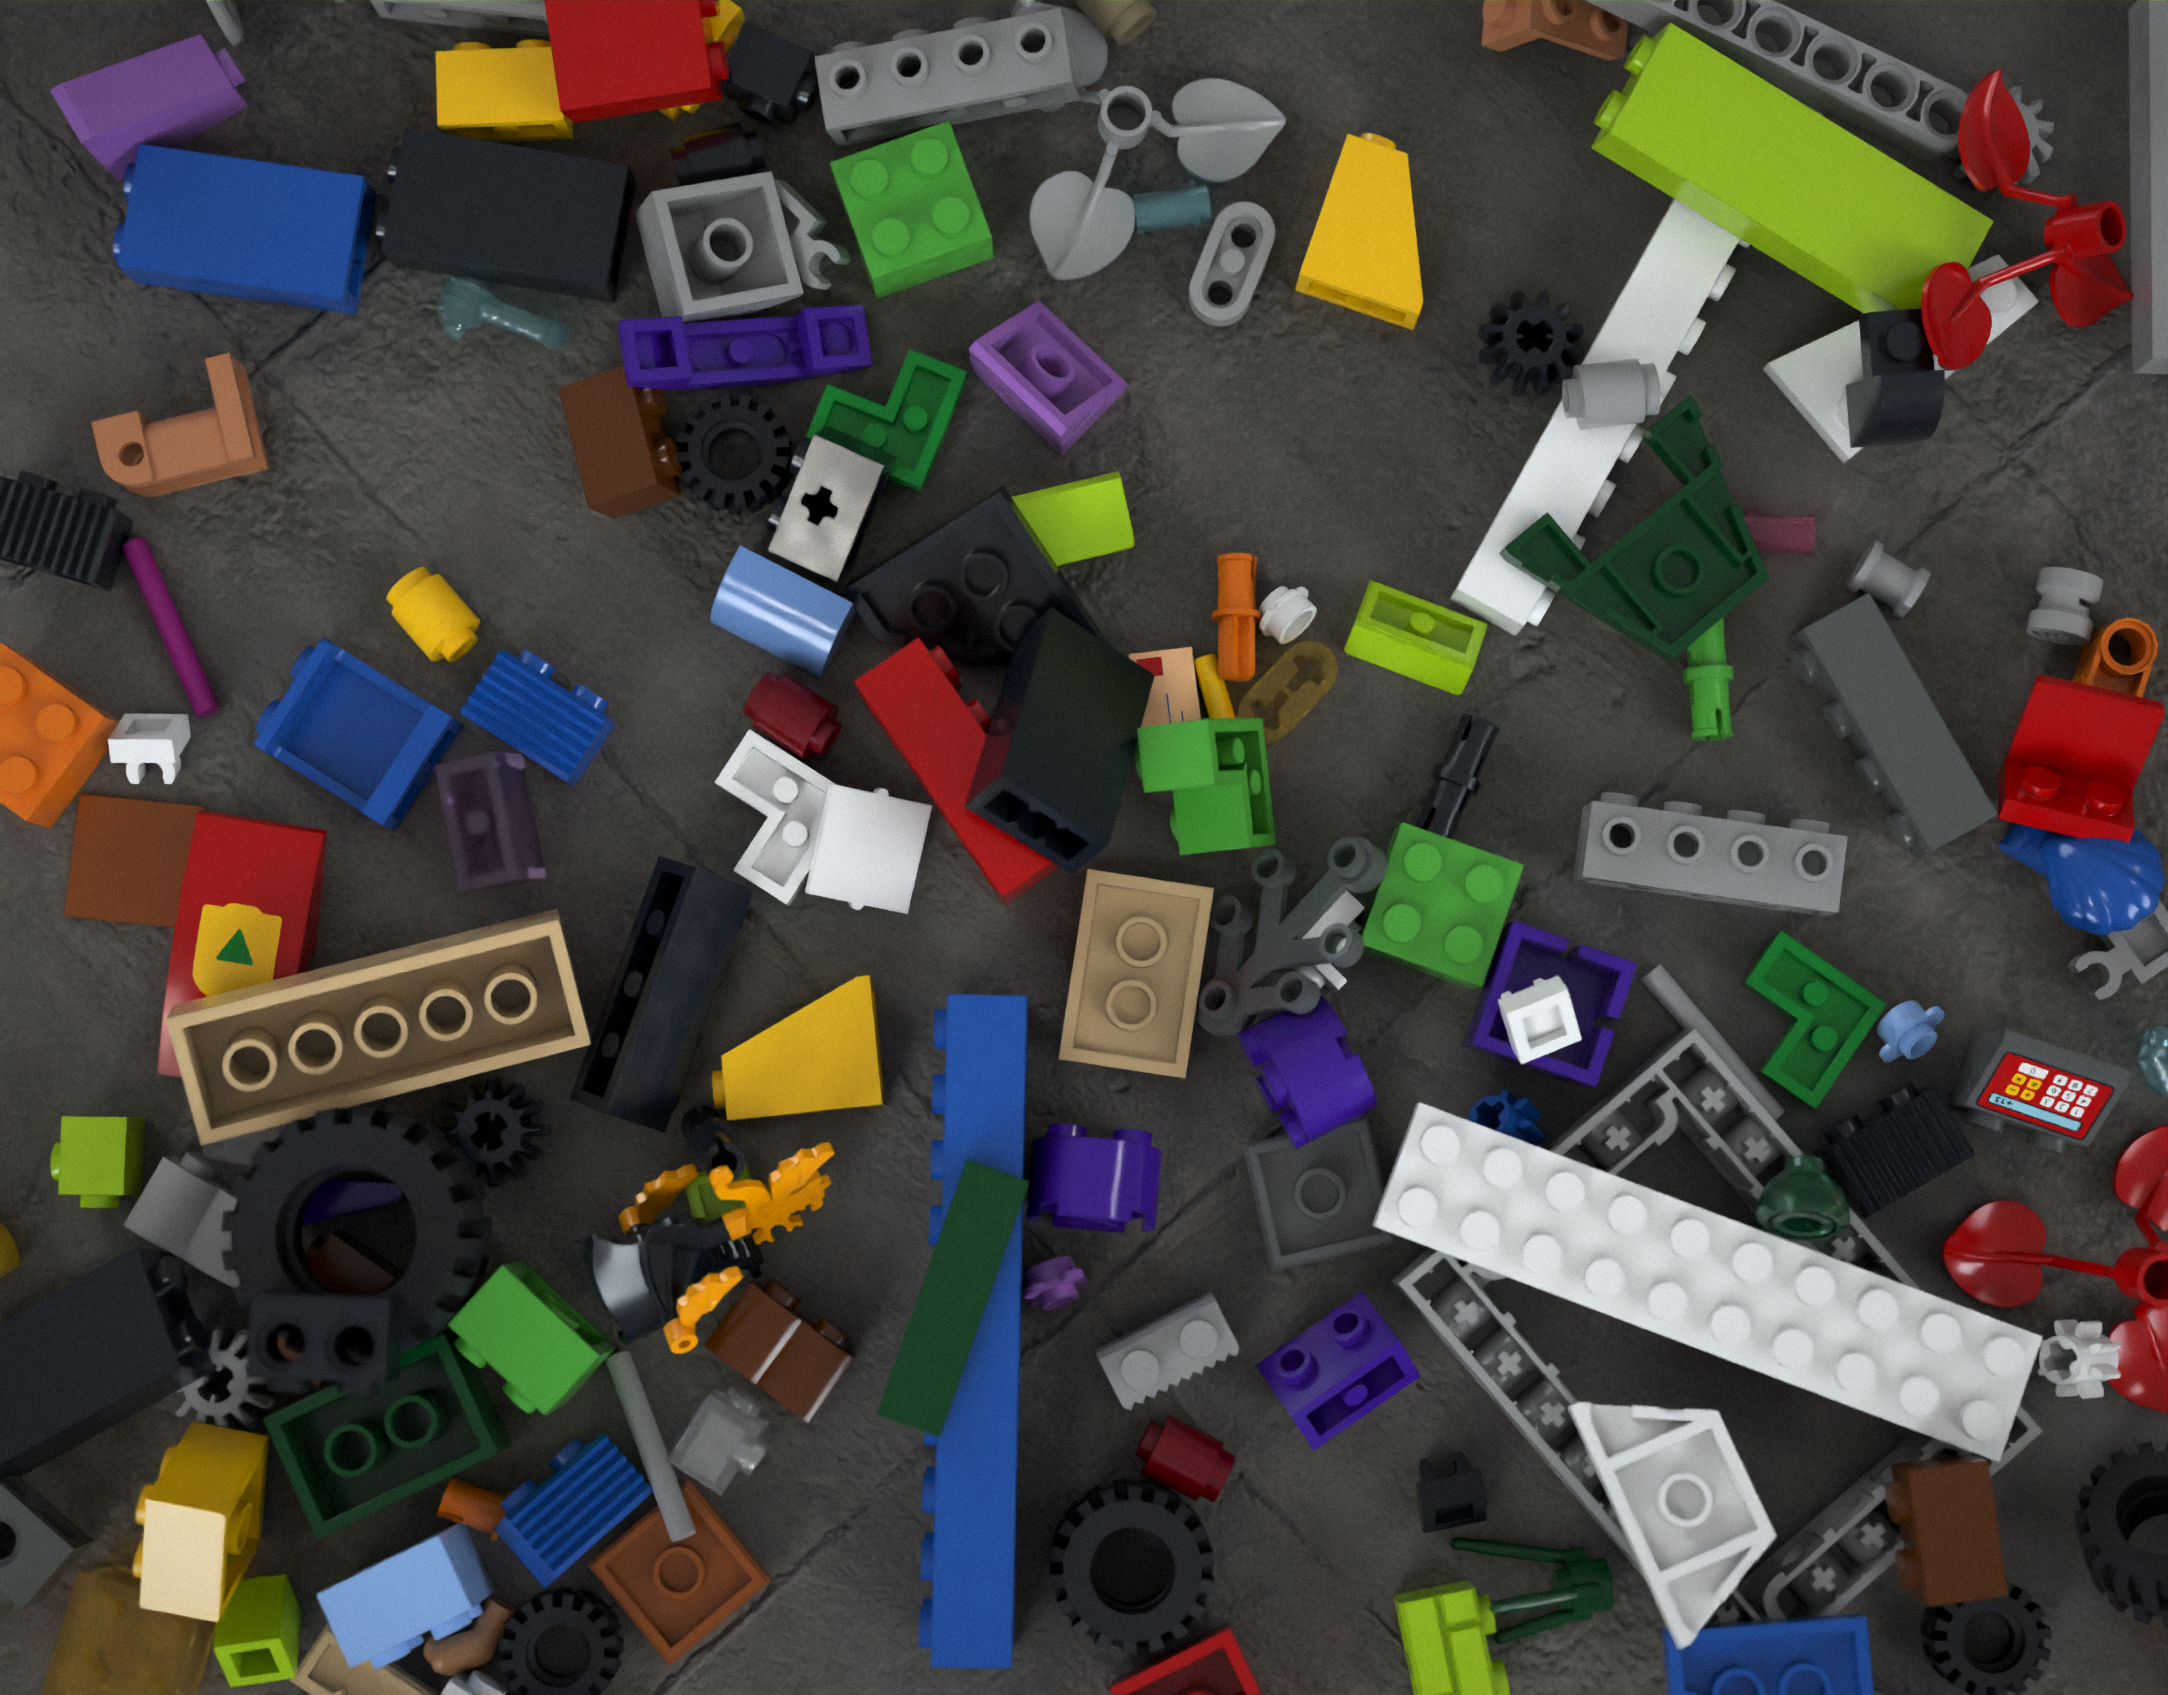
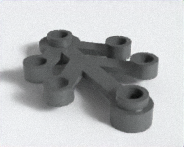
(1233, 996)

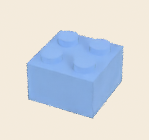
(416, 1590)

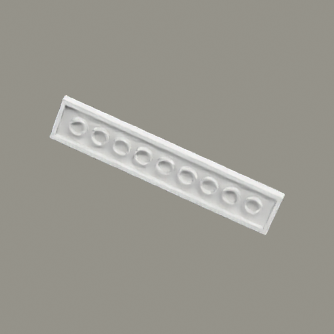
(1708, 1281)

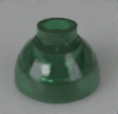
(1803, 1202)

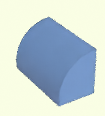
(782, 612)

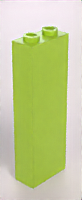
(1782, 175)

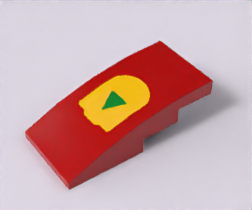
(242, 910)

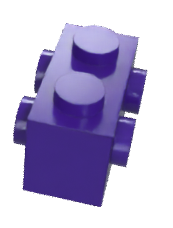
(1338, 1370)

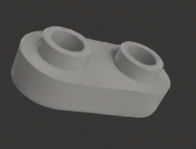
(1231, 266)

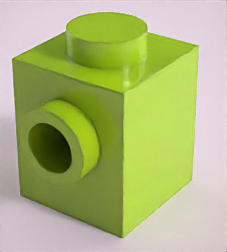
(99, 1159)
(259, 1632)

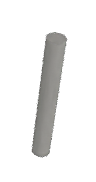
(1690, 1017)
(650, 1446)

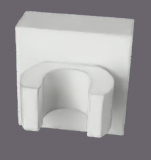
(150, 740)
(1539, 1019)

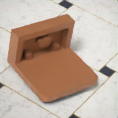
(1560, 21)

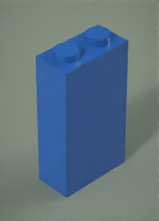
(245, 228)

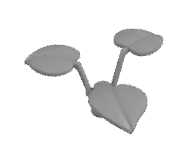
(1220, 136)

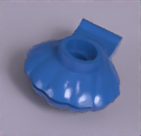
(2092, 881)

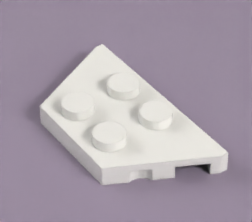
(1678, 1503)

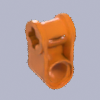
(2100, 670)

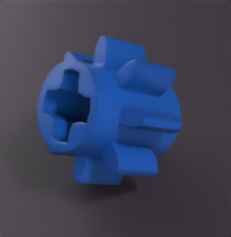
(1508, 1116)

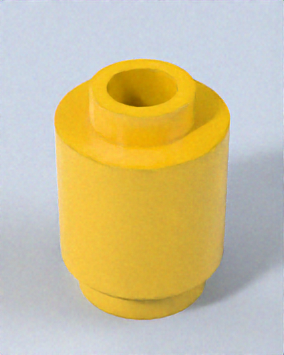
(433, 615)

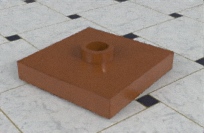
(681, 1586)

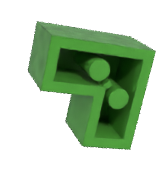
(1215, 780)

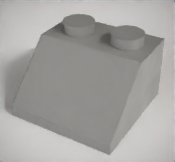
(718, 248)

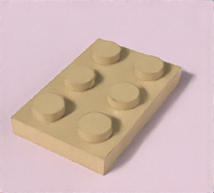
(1136, 974)

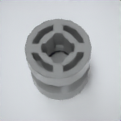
(2064, 606)

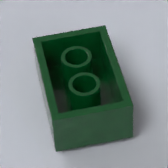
(375, 1449)

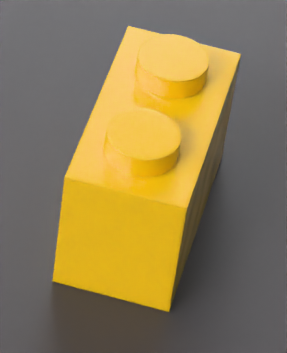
(500, 93)

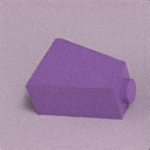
(151, 101)

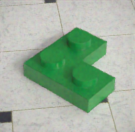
(909, 424)
(1826, 1014)

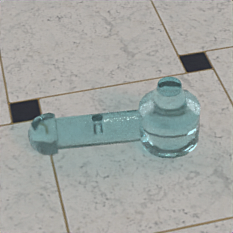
(467, 304)

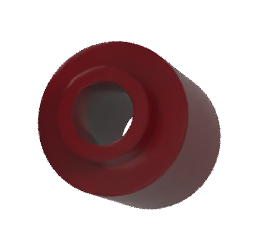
(793, 715)
(1184, 1459)

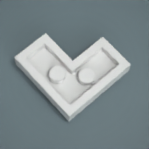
(791, 800)

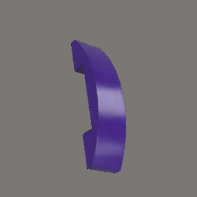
(744, 351)

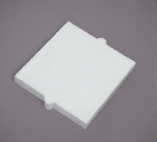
(868, 848)

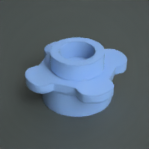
(1908, 1030)

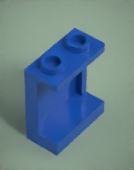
(356, 733)

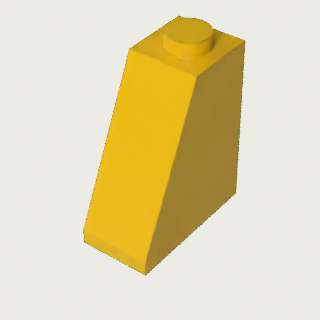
(1366, 236)
(809, 1061)

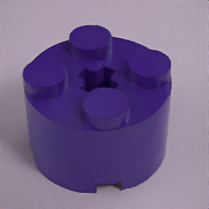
(1308, 1072)
(1094, 1180)

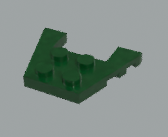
(1671, 570)

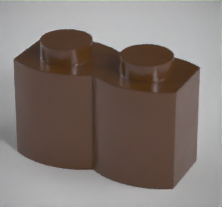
(781, 1348)

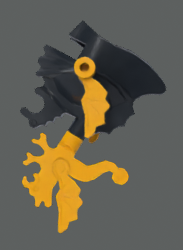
(685, 1265)

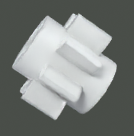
(2079, 1359)

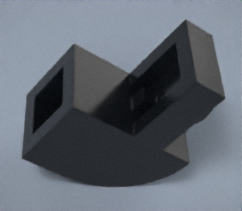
(1899, 388)

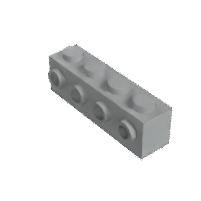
(947, 75)
(1710, 857)

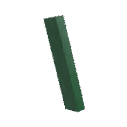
(952, 1298)

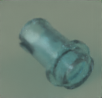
(1173, 208)

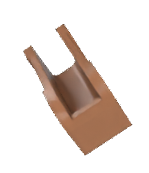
(187, 447)

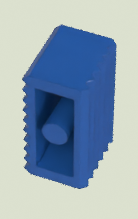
(539, 716)
(572, 1509)

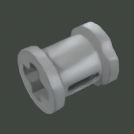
(1887, 579)

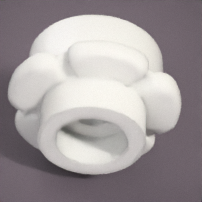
(1286, 613)

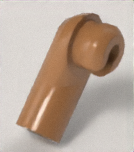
(472, 1647)

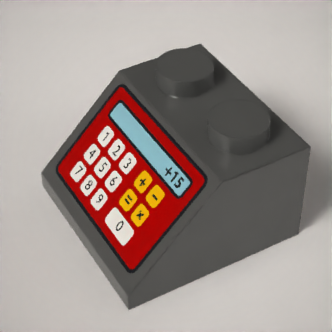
(2035, 1089)

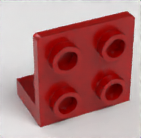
(2077, 759)

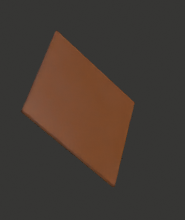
(129, 859)

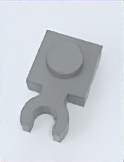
(803, 227)
(2135, 951)

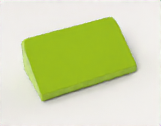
(1080, 518)
(1415, 638)

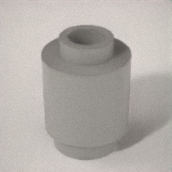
(1611, 393)

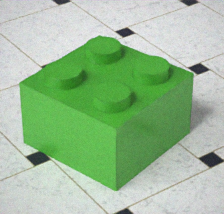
(912, 209)
(1439, 906)
(530, 1338)

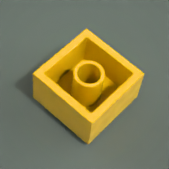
(201, 1521)

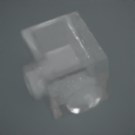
(722, 1440)

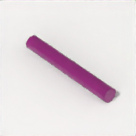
(170, 627)

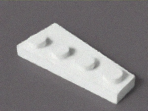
(1818, 373)

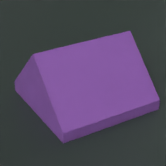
(1046, 375)

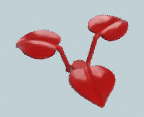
(2078, 237)
(1999, 1258)

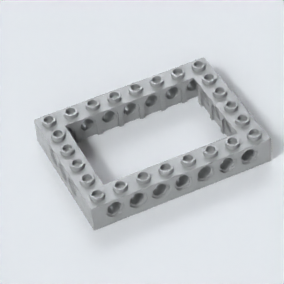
(1699, 1093)

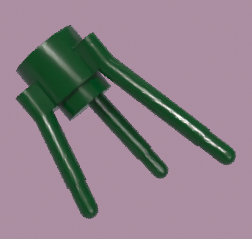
(1576, 1590)

